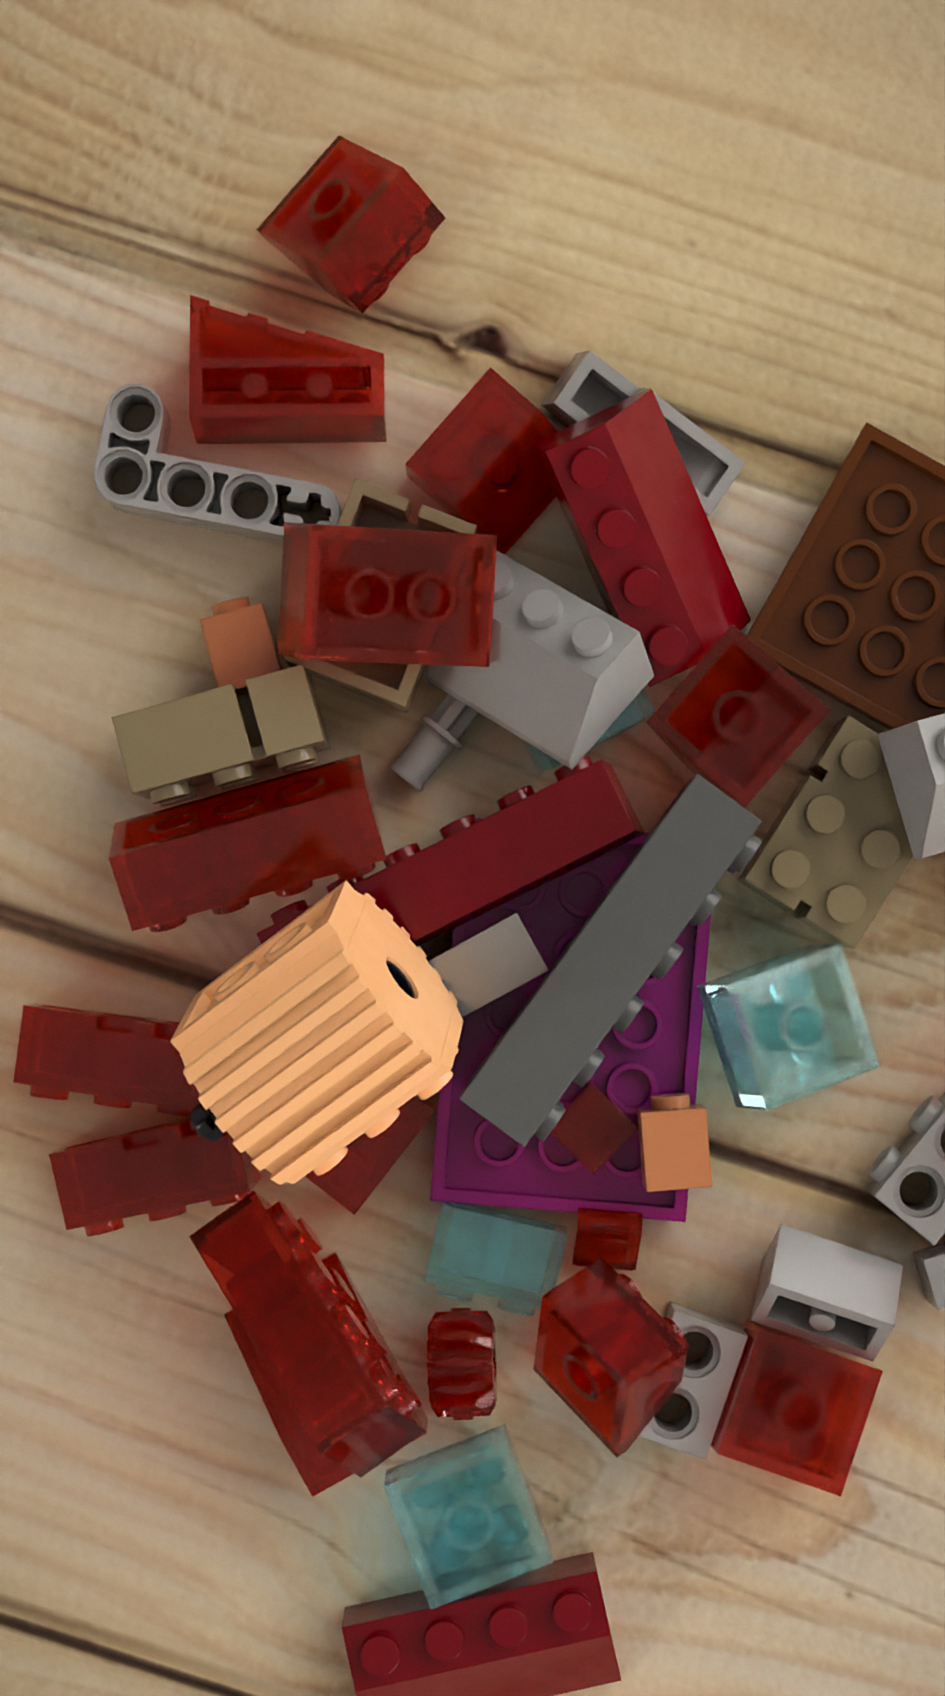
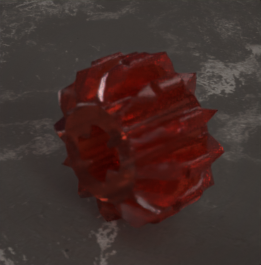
(462, 1364)

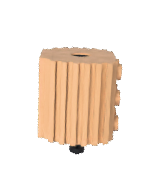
(318, 1037)

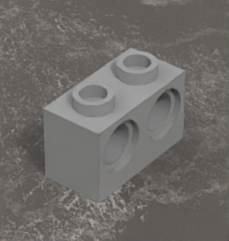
(916, 1154)
(703, 1382)

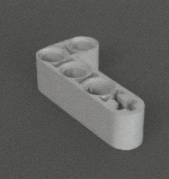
(222, 482)

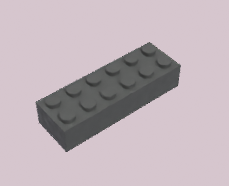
(610, 960)

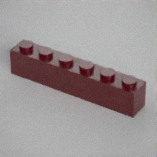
(497, 857)

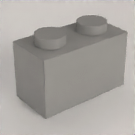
(827, 1292)

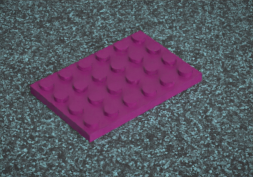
(650, 1058)

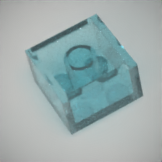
(788, 1026)
(468, 1516)

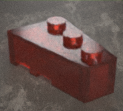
(280, 385)
(102, 1056)
(149, 1174)

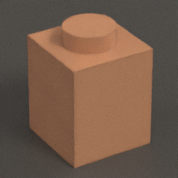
(240, 642)
(674, 1144)

